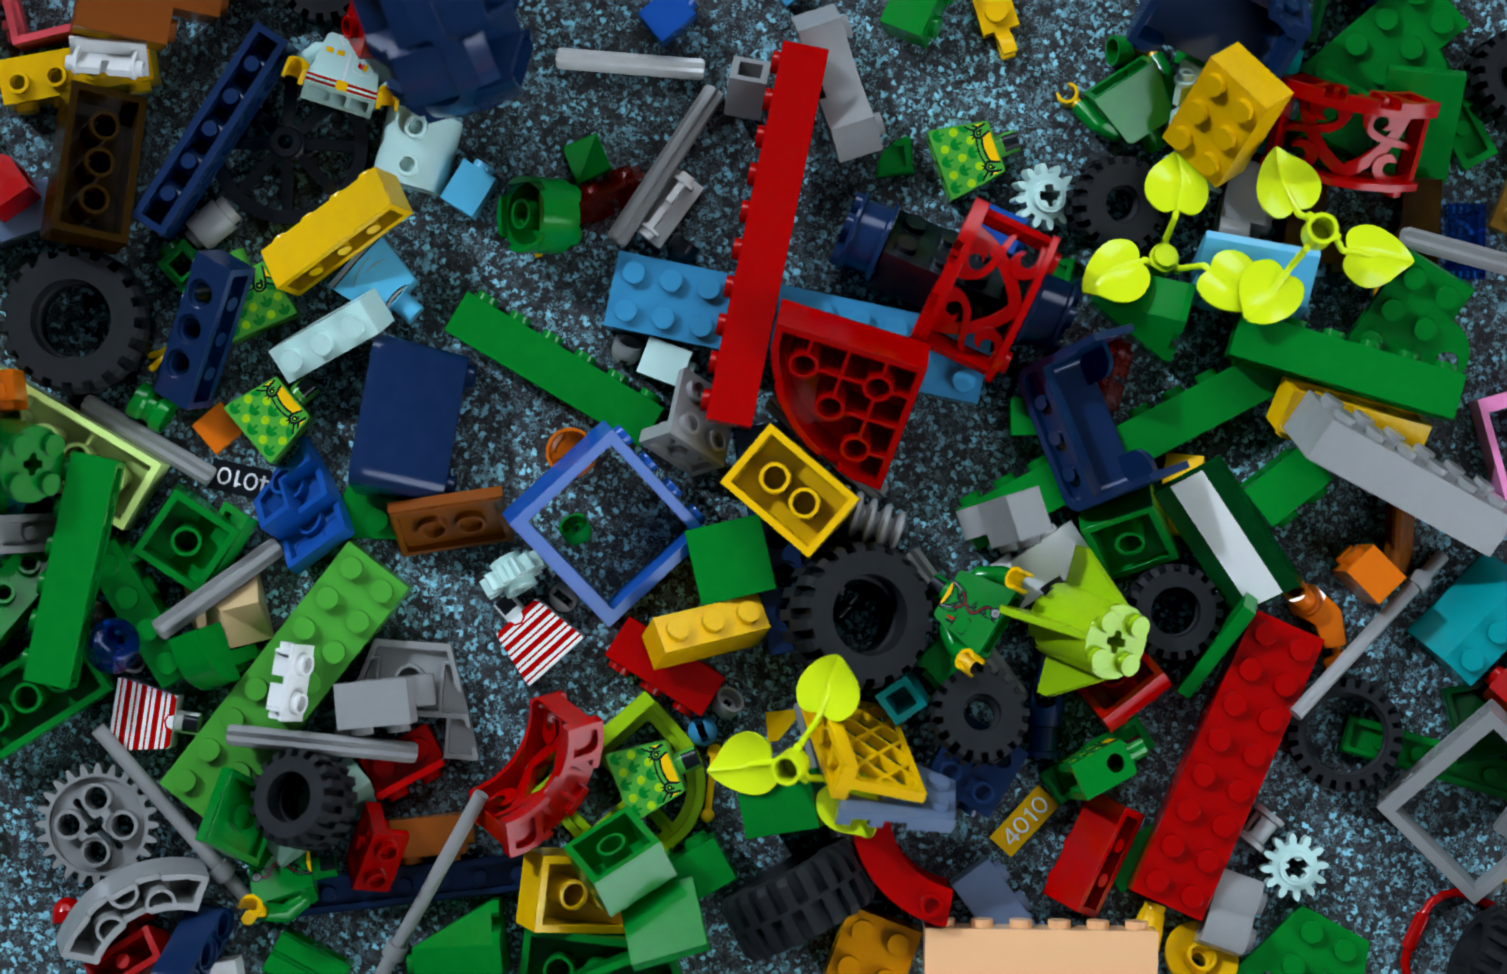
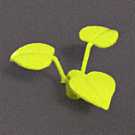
(1292, 185)
(1123, 276)
(747, 760)

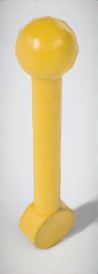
(707, 814)

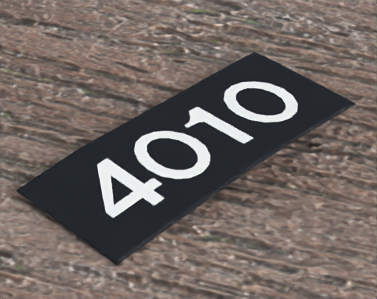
(239, 478)

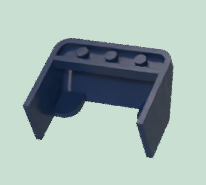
(1078, 427)

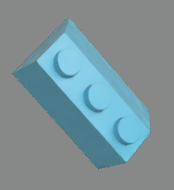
(1256, 249)

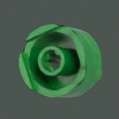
(540, 215)
(29, 460)

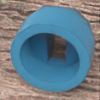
(710, 728)

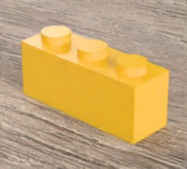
(705, 631)

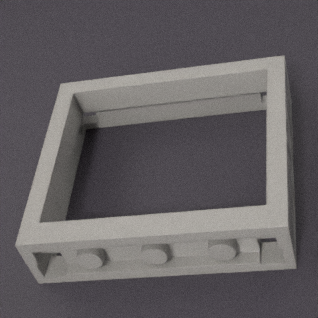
(1421, 773)

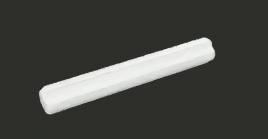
(630, 63)

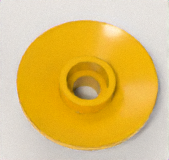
(1181, 949)

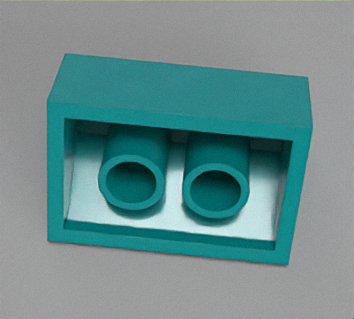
(1467, 622)

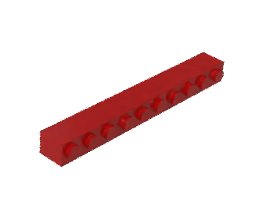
(766, 235)

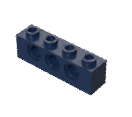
(203, 329)

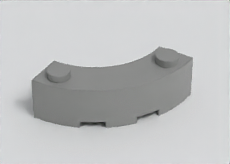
(842, 100)
(125, 895)

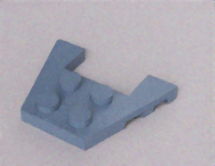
(933, 815)

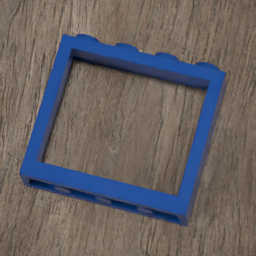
(565, 471)

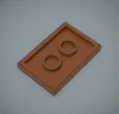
(450, 521)

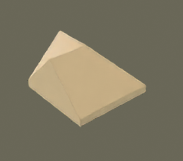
(241, 614)

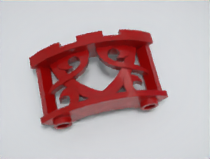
(1403, 110)
(971, 240)
(552, 731)
(902, 880)

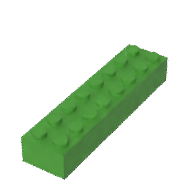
(336, 617)

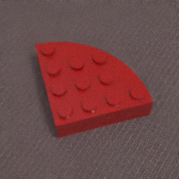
(846, 387)

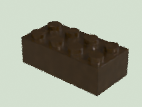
(93, 167)

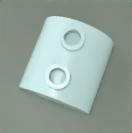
(418, 151)

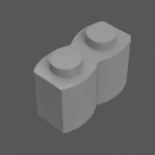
(1231, 914)

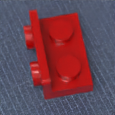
(392, 777)
(375, 851)

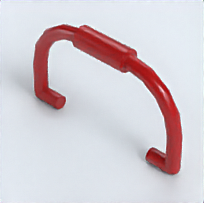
(1421, 920)

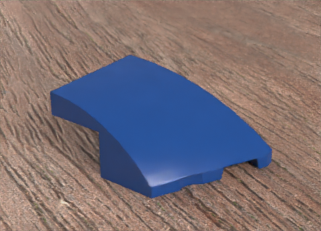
(304, 508)

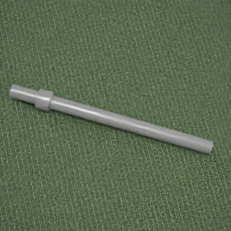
(1416, 583)
(221, 869)
(396, 946)

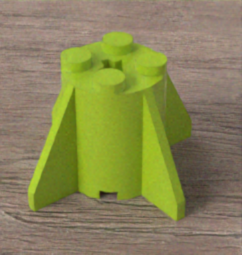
(1084, 628)

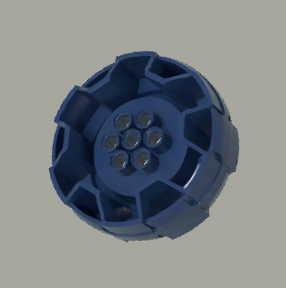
(448, 53)

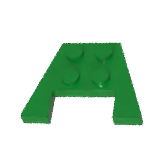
(1307, 945)

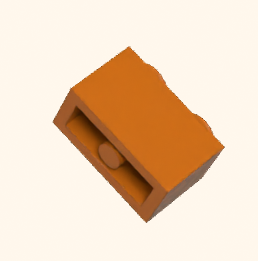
(1367, 573)

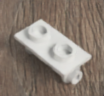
(107, 56)
(669, 208)
(290, 700)

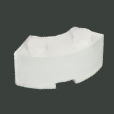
(1046, 560)

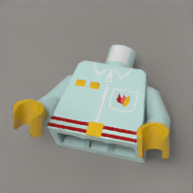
(340, 78)

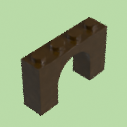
(1412, 209)

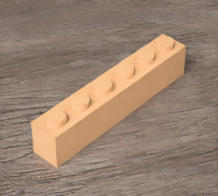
(1040, 948)

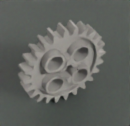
(75, 848)

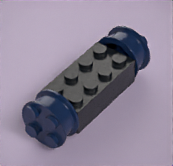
(914, 259)

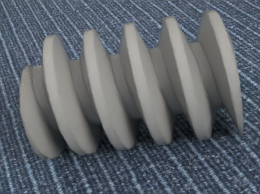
(874, 523)

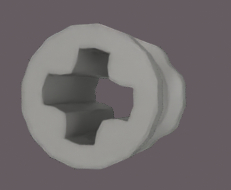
(1260, 827)

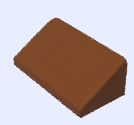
(1399, 537)

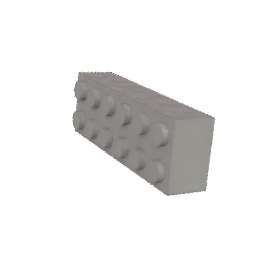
(1398, 472)

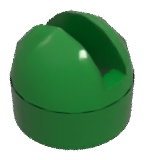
(1119, 51)
(572, 522)

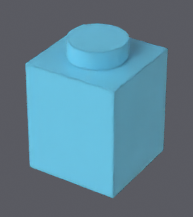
(470, 188)

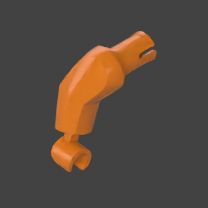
(1317, 609)

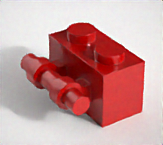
(134, 953)

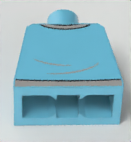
(385, 271)

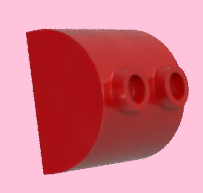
(1120, 699)

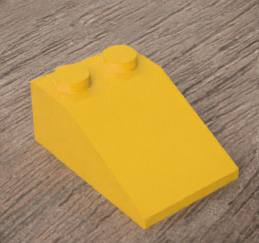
(557, 900)

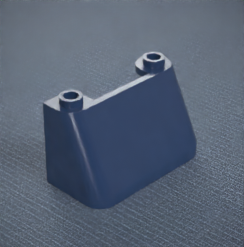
(1201, 28)
(408, 420)

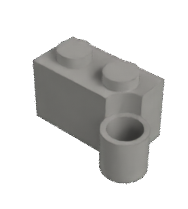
(1239, 208)
(1008, 520)
(382, 702)

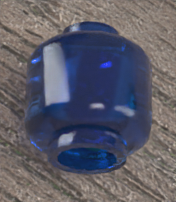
(112, 645)

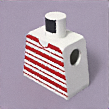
(535, 636)
(150, 715)

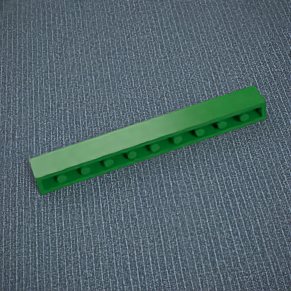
(1155, 429)

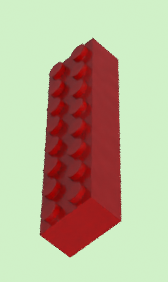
(1224, 764)

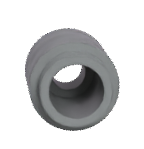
(212, 223)

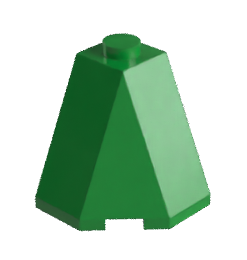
(1155, 316)
(467, 945)

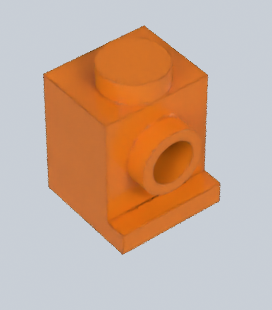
(13, 390)

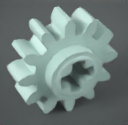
(1045, 182)
(512, 574)
(1307, 868)

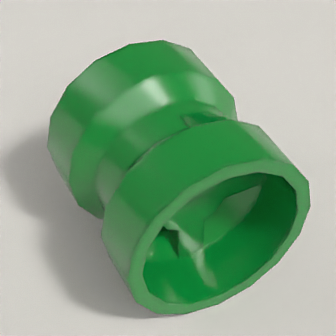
(149, 407)

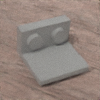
(686, 436)

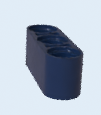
(196, 941)

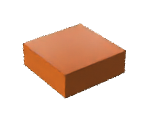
(217, 428)

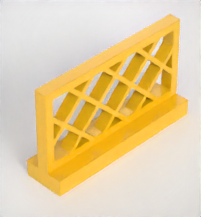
(842, 766)

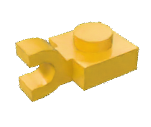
(996, 20)

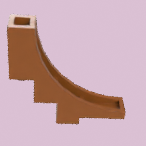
(141, 19)

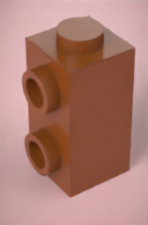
(429, 834)

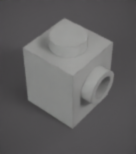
(747, 88)

